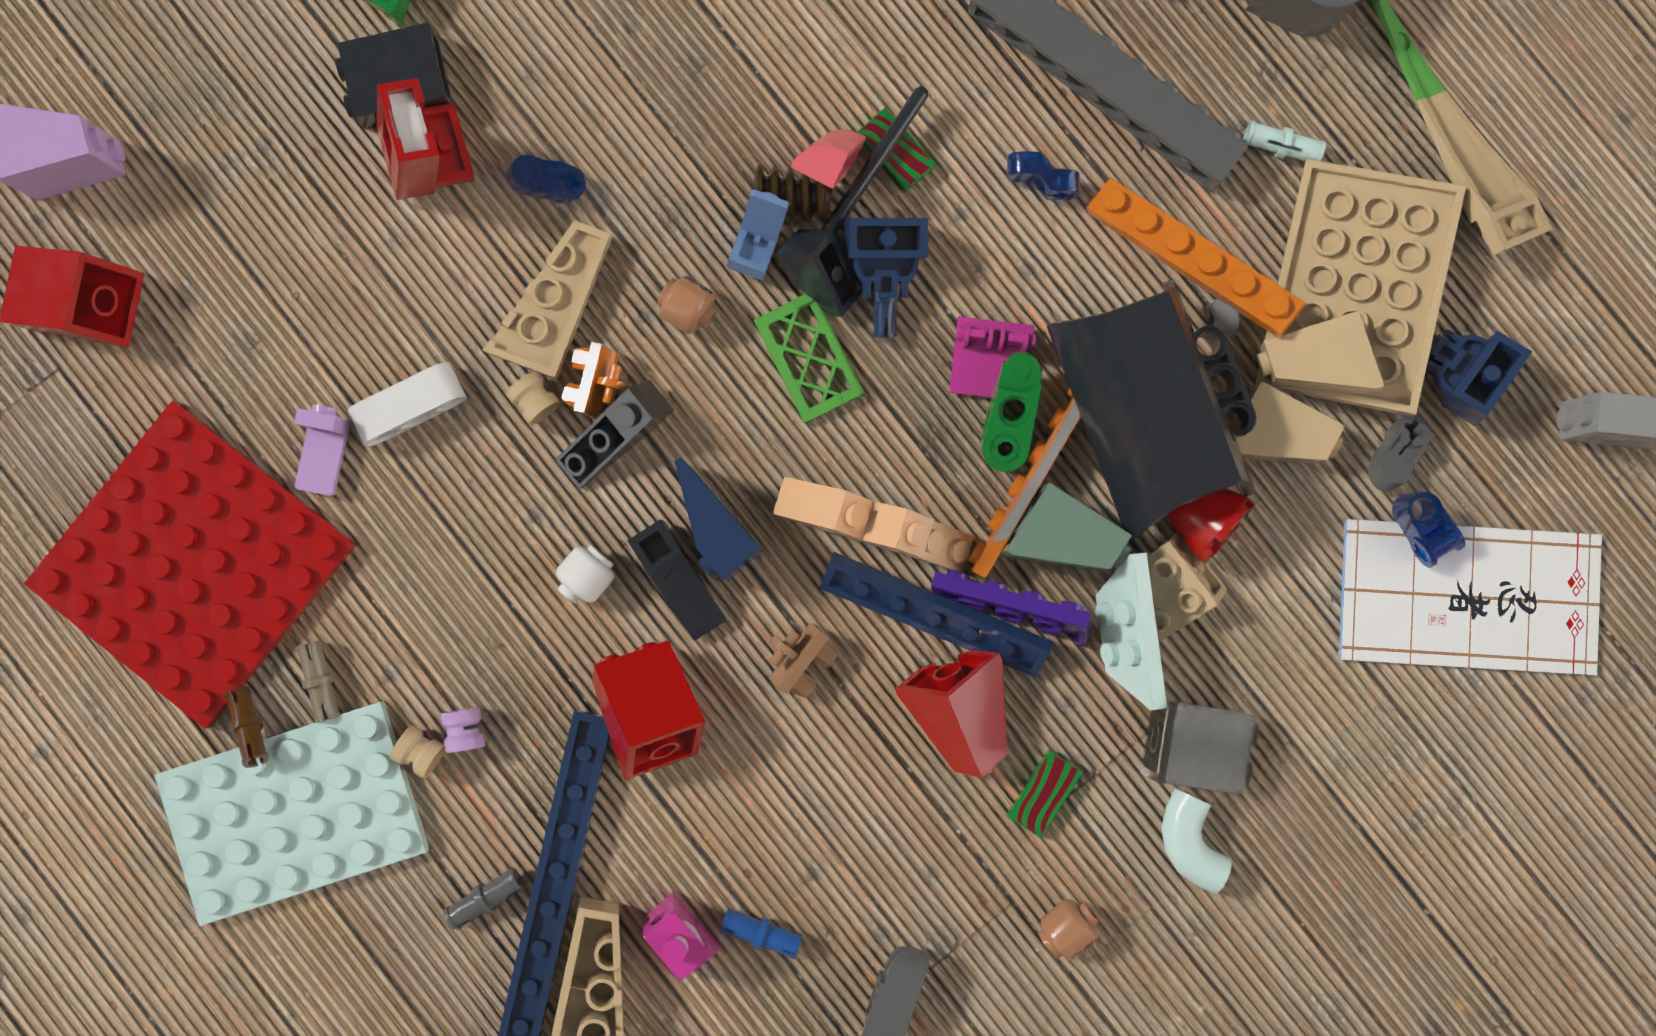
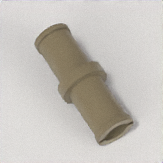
(318, 681)

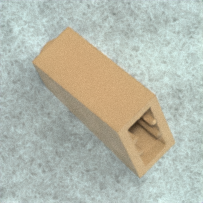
(1323, 358)
(1287, 429)

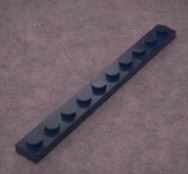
(556, 876)

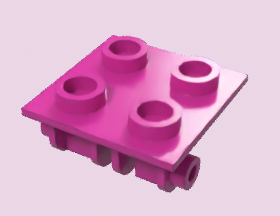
(980, 351)

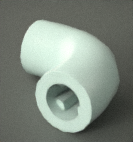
(1185, 845)

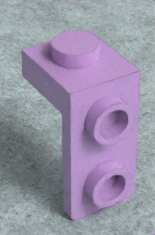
(321, 449)

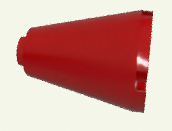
(1210, 521)

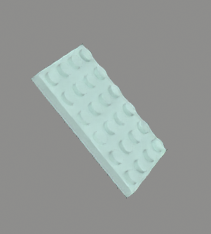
(300, 821)

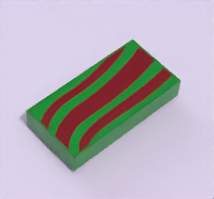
(907, 161)
(1044, 793)

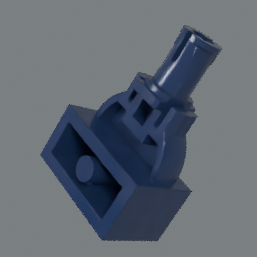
(885, 254)
(1474, 371)

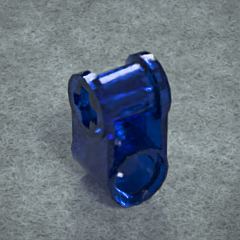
(1432, 532)

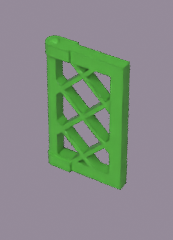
(794, 385)

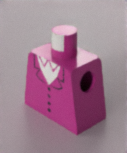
(678, 937)

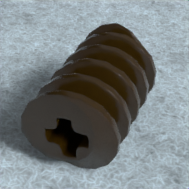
(798, 193)

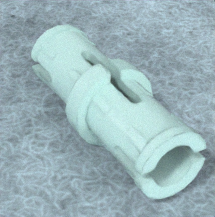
(1283, 142)

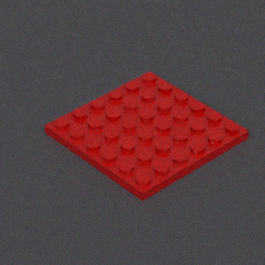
(190, 564)

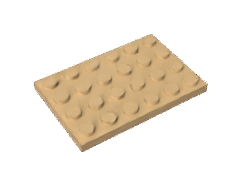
(1374, 249)

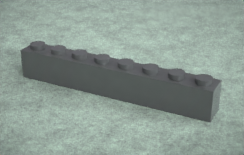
(1116, 85)

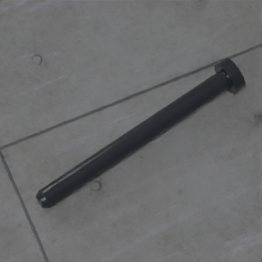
(876, 159)

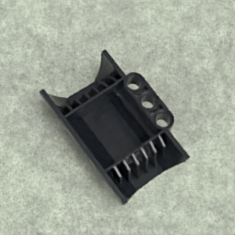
(1154, 405)

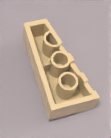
(592, 979)

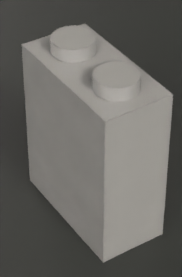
(1609, 420)

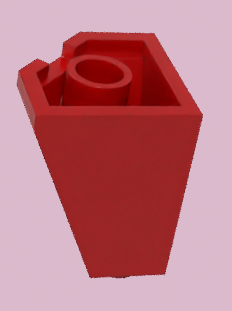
(961, 710)

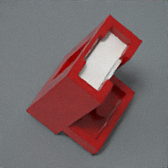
(419, 143)

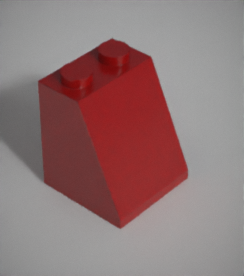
(71, 295)
(648, 708)

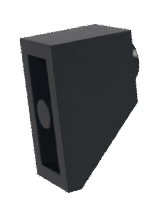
(820, 269)

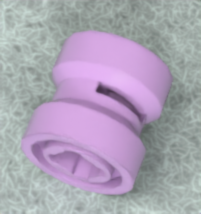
(462, 730)

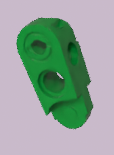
(1019, 380)

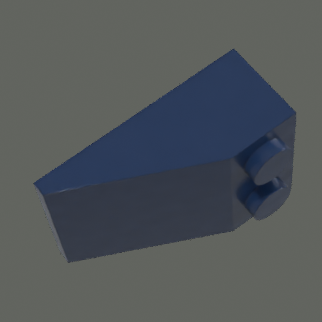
(716, 532)

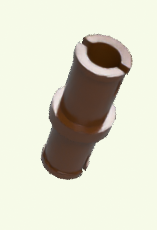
(246, 727)

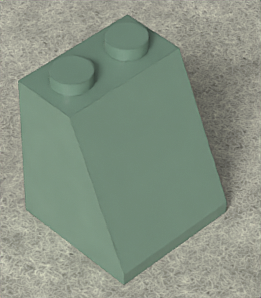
(1066, 534)

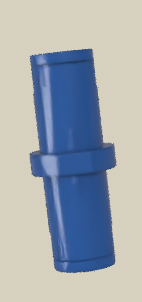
(761, 933)

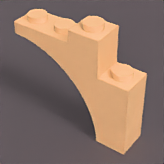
(873, 523)

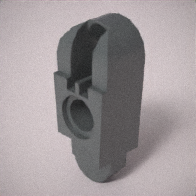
(896, 992)

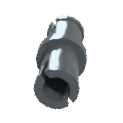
(484, 898)

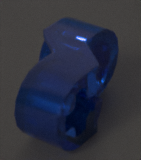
(1035, 169)
(546, 179)

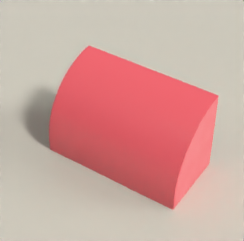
(830, 157)

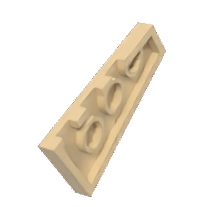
(549, 312)

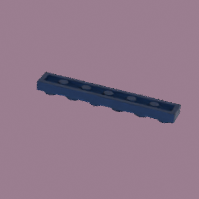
(934, 614)

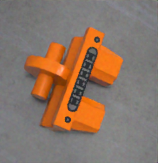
(598, 382)

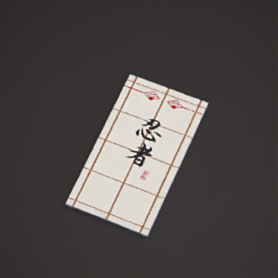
(1493, 605)

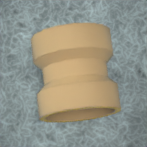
(532, 398)
(417, 750)

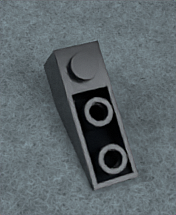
(614, 432)
(677, 579)

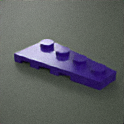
(1016, 607)

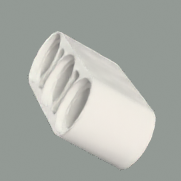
(407, 404)

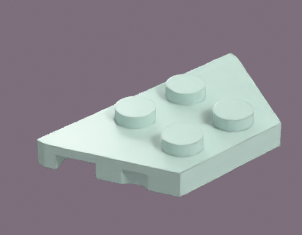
(1130, 632)

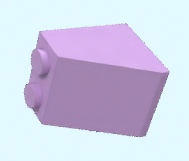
(54, 152)

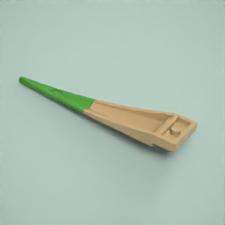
(1494, 193)

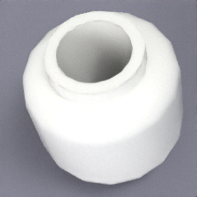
(584, 574)

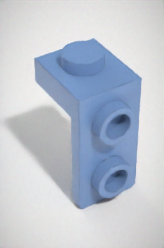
(758, 234)

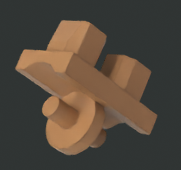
(794, 657)

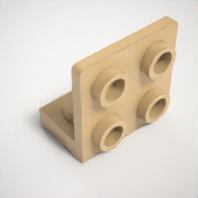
(1180, 586)

